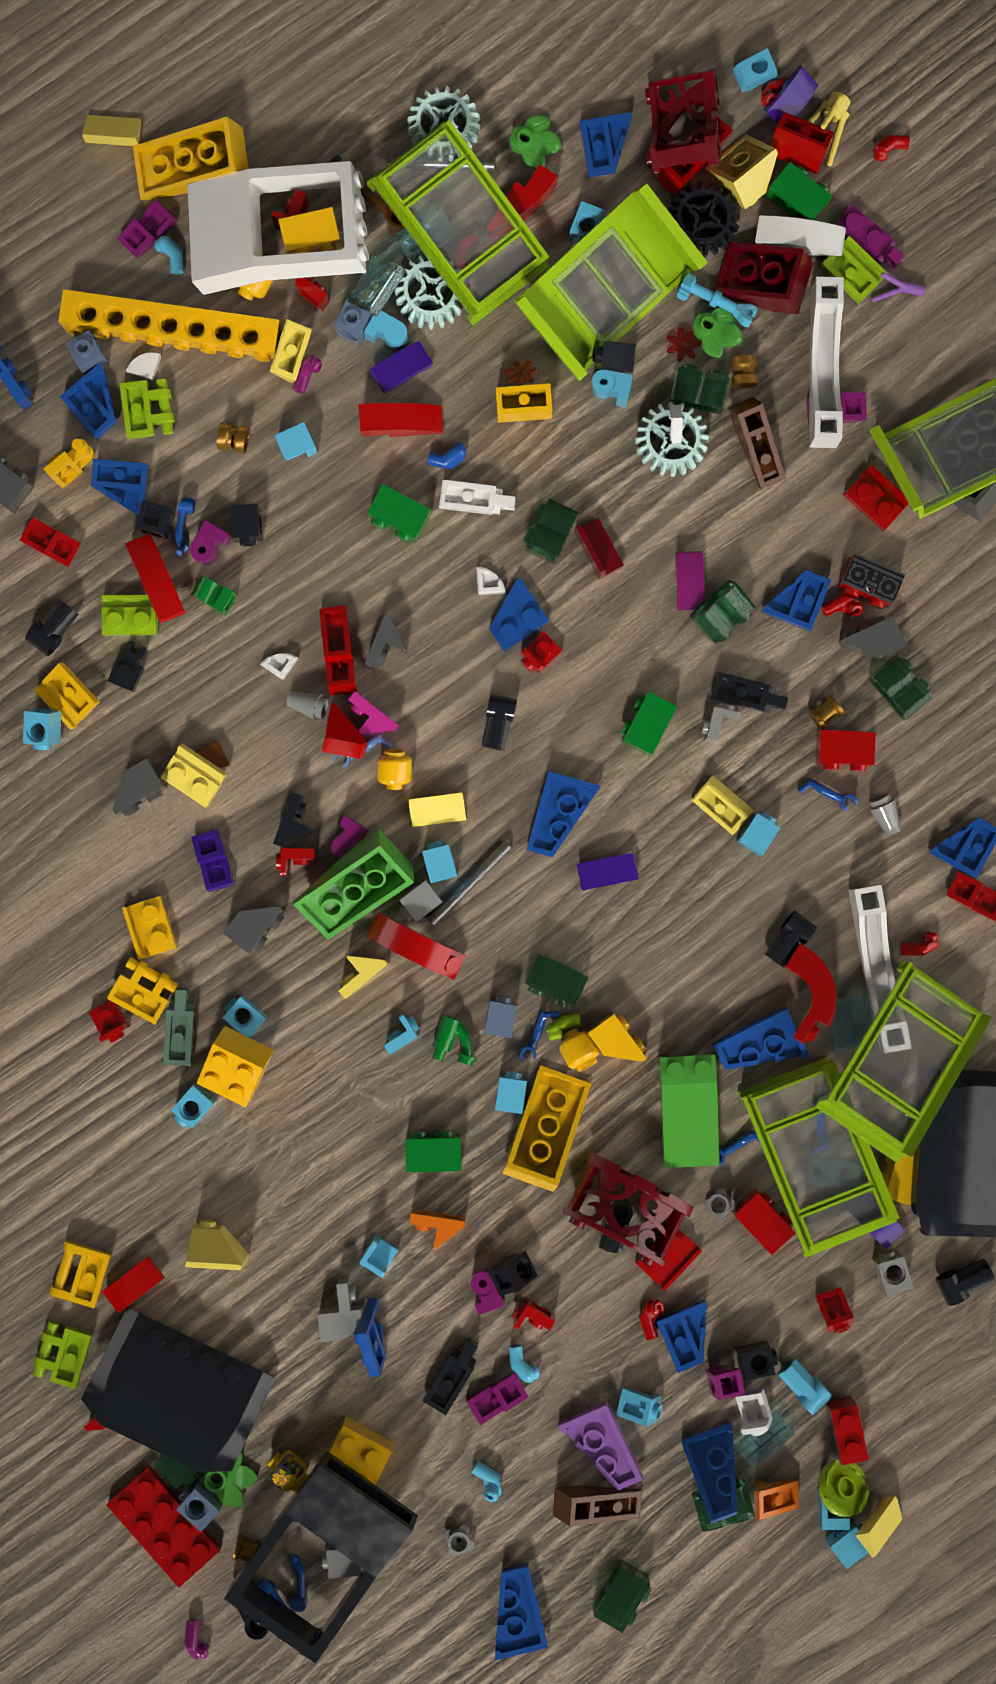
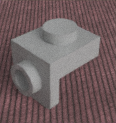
(712, 725)

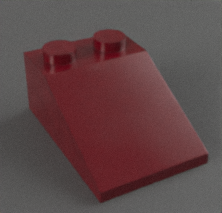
(765, 276)

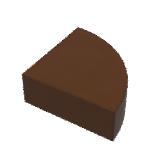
(214, 754)

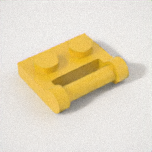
(89, 1275)

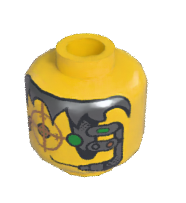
(287, 1471)

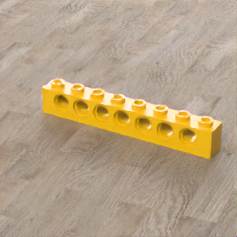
(77, 304)

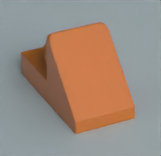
(445, 1224)
(776, 1497)

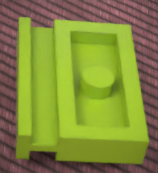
(857, 267)
(128, 616)

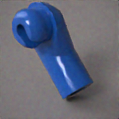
(450, 459)

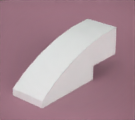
(813, 236)

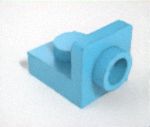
(399, 1038)
(639, 1406)

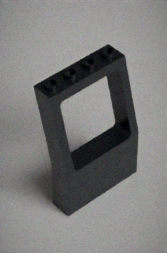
(351, 1518)

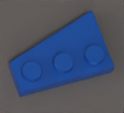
(18, 389)
(558, 811)
(761, 1042)
(713, 1469)
(519, 1616)

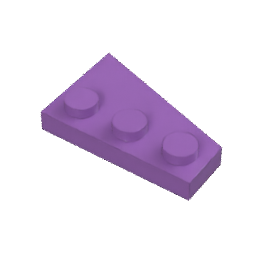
(604, 1443)

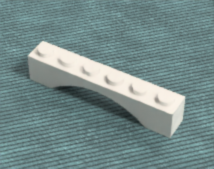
(825, 330)
(872, 938)

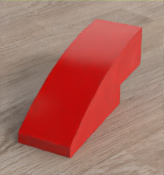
(679, 176)
(530, 198)
(400, 419)
(154, 578)
(338, 650)

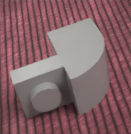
(340, 1321)

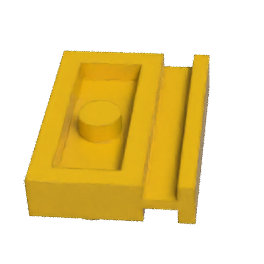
(66, 693)
(149, 927)

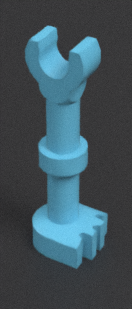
(739, 311)

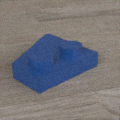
(603, 142)
(92, 402)
(121, 482)
(800, 601)
(517, 617)
(968, 847)
(685, 1335)
(370, 1339)

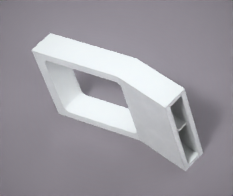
(228, 226)

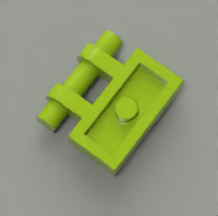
(138, 411)
(70, 1358)

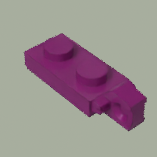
(870, 237)

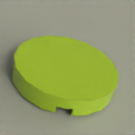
(843, 1488)

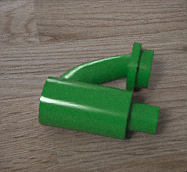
(444, 1039)

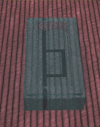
(757, 1448)

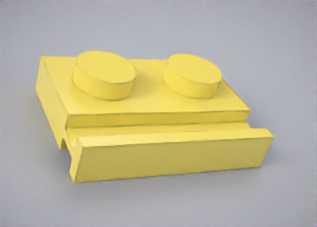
(194, 775)

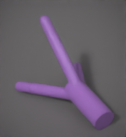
(902, 286)

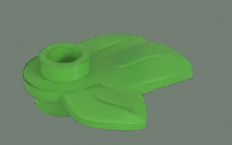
(539, 141)
(721, 332)
(232, 1482)

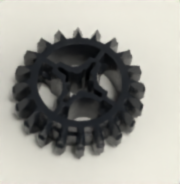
(693, 212)

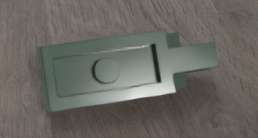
(179, 1030)

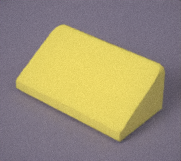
(112, 130)
(290, 351)
(722, 805)
(437, 809)
(880, 1525)

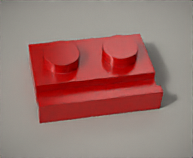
(877, 498)
(678, 1258)

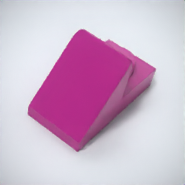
(377, 721)

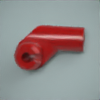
(771, 90)
(920, 948)

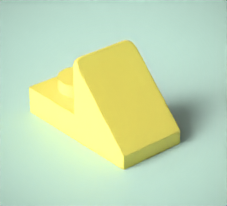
(367, 969)

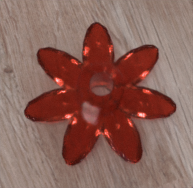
(683, 348)
(520, 373)

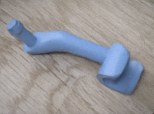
(371, 744)

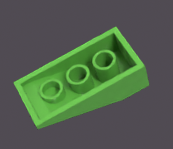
(356, 885)
(689, 1110)

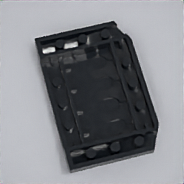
(957, 1162)
(176, 1394)

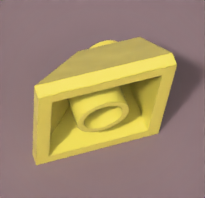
(744, 170)
(214, 1248)

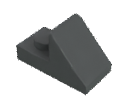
(386, 636)

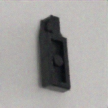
(746, 693)
(451, 1377)

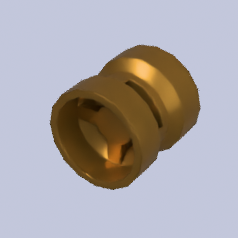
(744, 372)
(233, 438)

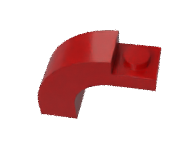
(415, 946)
(815, 973)

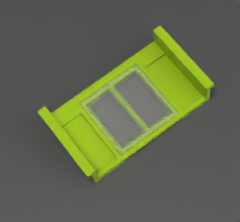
(610, 279)

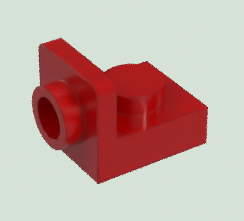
(294, 206)
(313, 292)
(540, 653)
(300, 856)
(109, 1021)
(835, 1310)
(537, 1315)

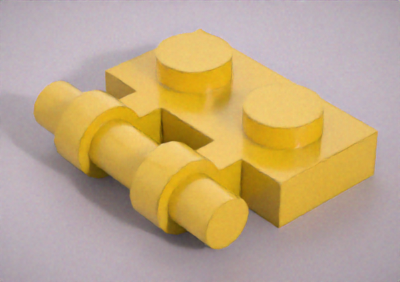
(68, 466)
(138, 998)

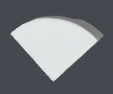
(144, 366)
(676, 423)
(488, 582)
(280, 664)

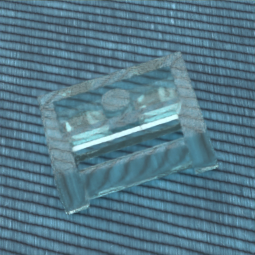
(376, 285)

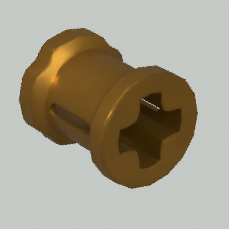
(826, 712)
(243, 1550)

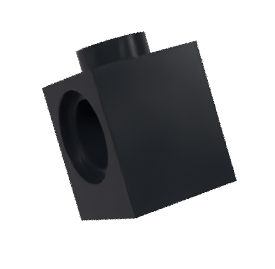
(614, 356)
(154, 519)
(246, 524)
(513, 1273)
(747, 1352)

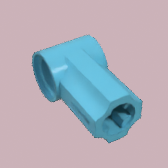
(809, 1391)

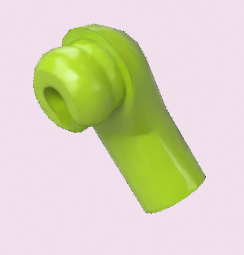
(562, 1022)

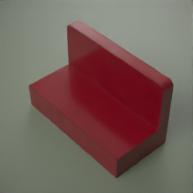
(598, 548)

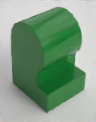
(214, 595)

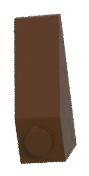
(757, 441)
(595, 1504)

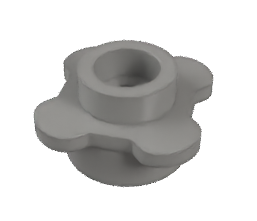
(728, 1204)
(455, 1547)

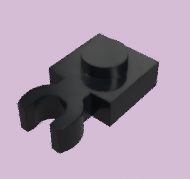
(126, 671)

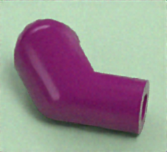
(309, 365)
(192, 1643)

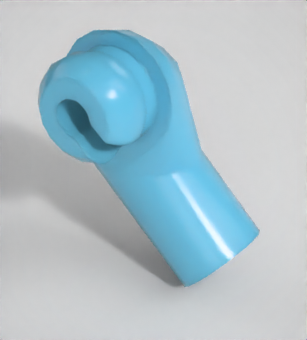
(167, 245)
(520, 1367)
(491, 1481)

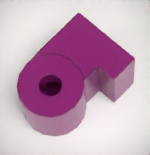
(207, 541)
(350, 837)
(484, 1287)
(724, 1381)

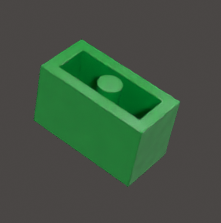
(798, 193)
(399, 514)
(649, 723)
(433, 1152)

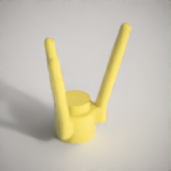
(834, 110)

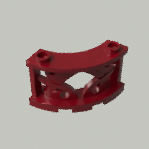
(675, 151)
(666, 1205)

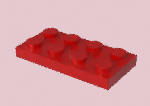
(150, 1515)

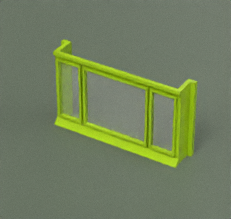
(461, 221)
(944, 451)
(905, 1064)
(817, 1163)

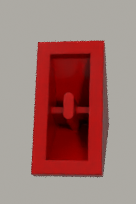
(342, 736)

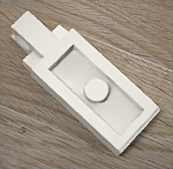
(474, 498)

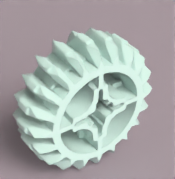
(455, 107)
(422, 299)
(663, 433)

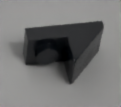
(288, 828)

